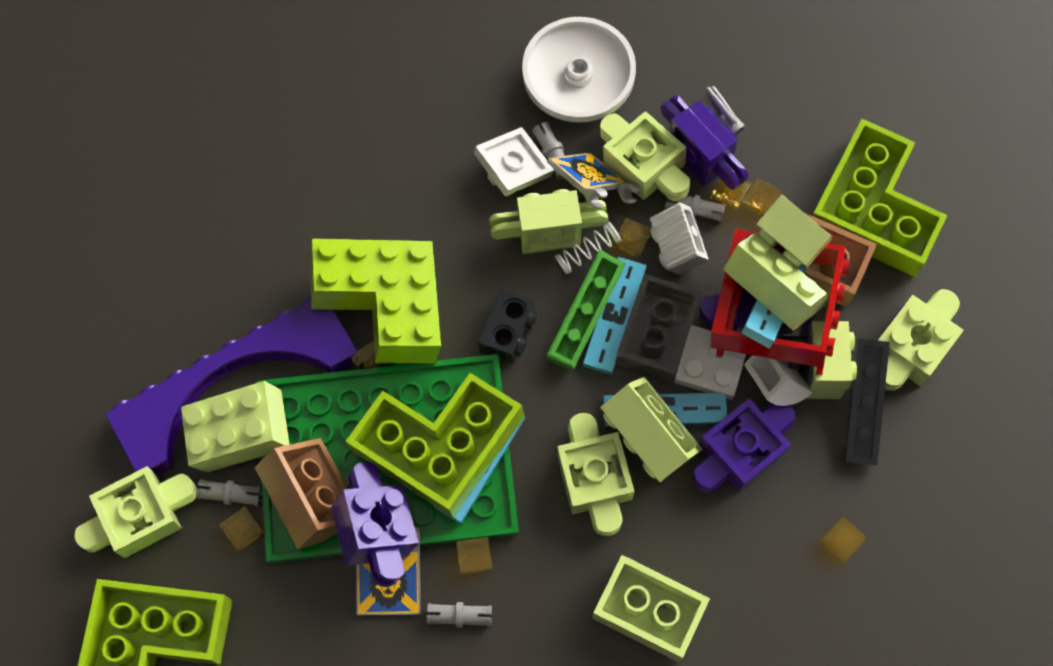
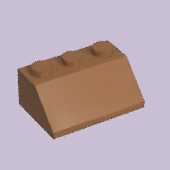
(857, 250)
(303, 489)

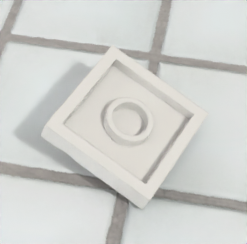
(513, 161)
(705, 371)

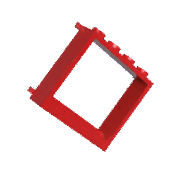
(726, 339)

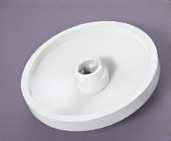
(578, 69)

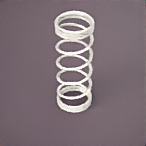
(566, 267)

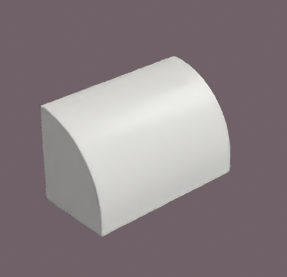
(777, 381)

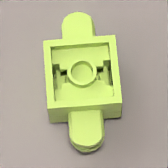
(656, 150)
(547, 221)
(920, 338)
(595, 474)
(135, 512)

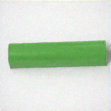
(585, 310)

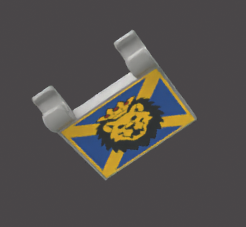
(592, 178)
(399, 599)

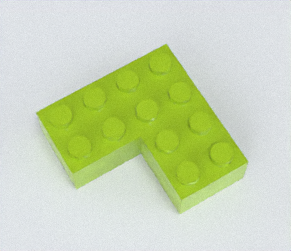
(865, 204)
(390, 280)
(442, 457)
(142, 622)

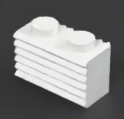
(678, 239)

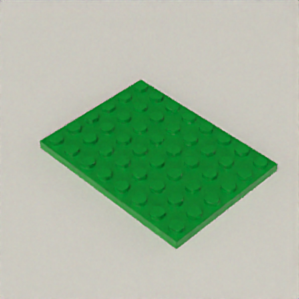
(335, 403)

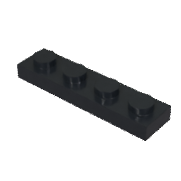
(867, 402)

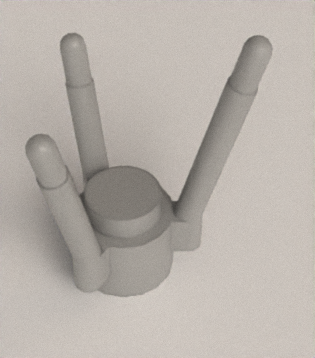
(728, 118)

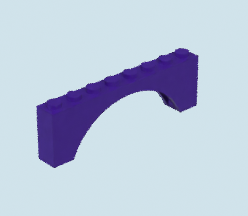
(153, 419)

